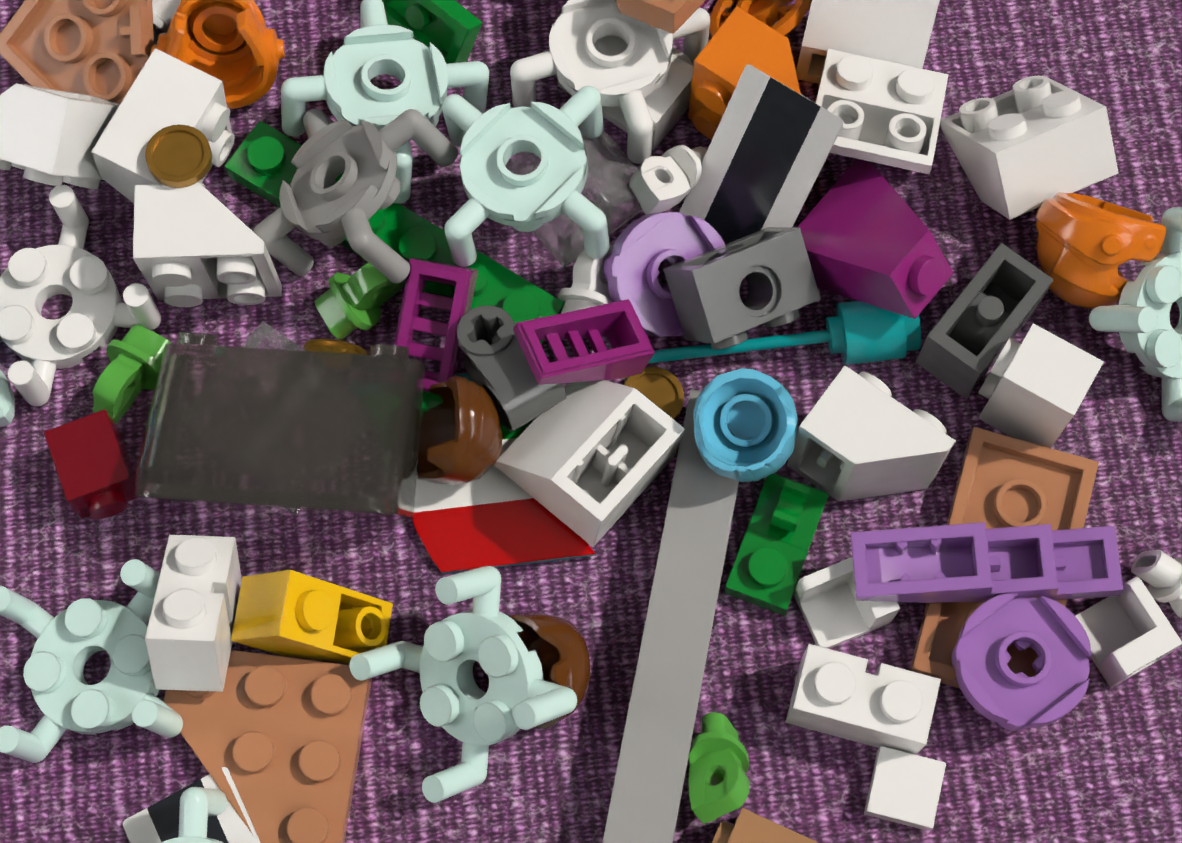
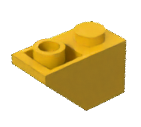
(308, 617)

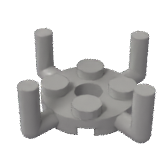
(342, 209)

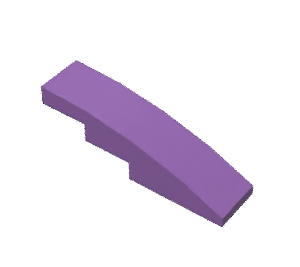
(982, 563)

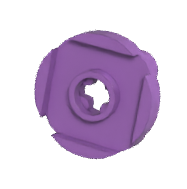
(635, 261)
(1015, 698)

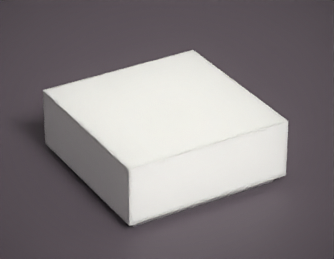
(905, 788)

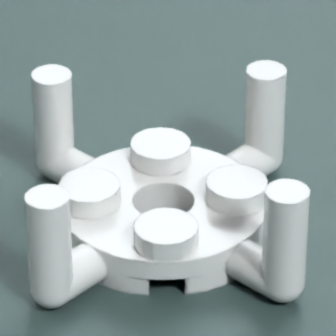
(621, 78)
(95, 310)

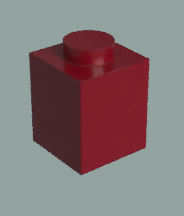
(93, 465)

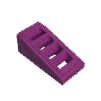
(459, 305)
(614, 320)

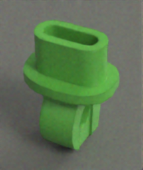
(355, 300)
(132, 368)
(717, 769)

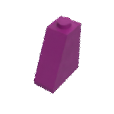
(873, 245)

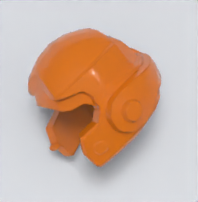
(227, 43)
(1085, 243)

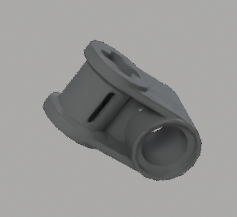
(499, 366)

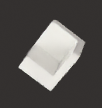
(831, 606)
(1127, 632)

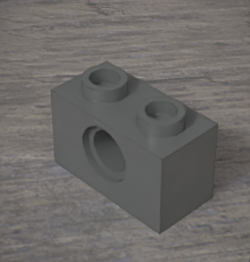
(709, 284)
(983, 320)

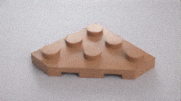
(80, 44)
(287, 739)

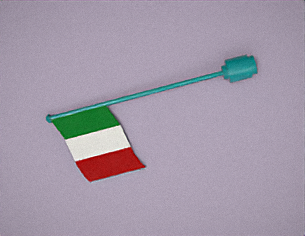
(504, 526)

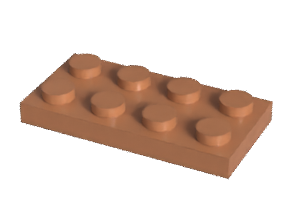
(1004, 486)

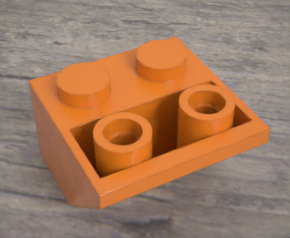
(720, 64)

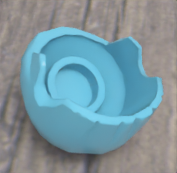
(745, 425)

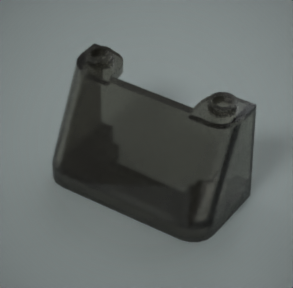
(284, 428)

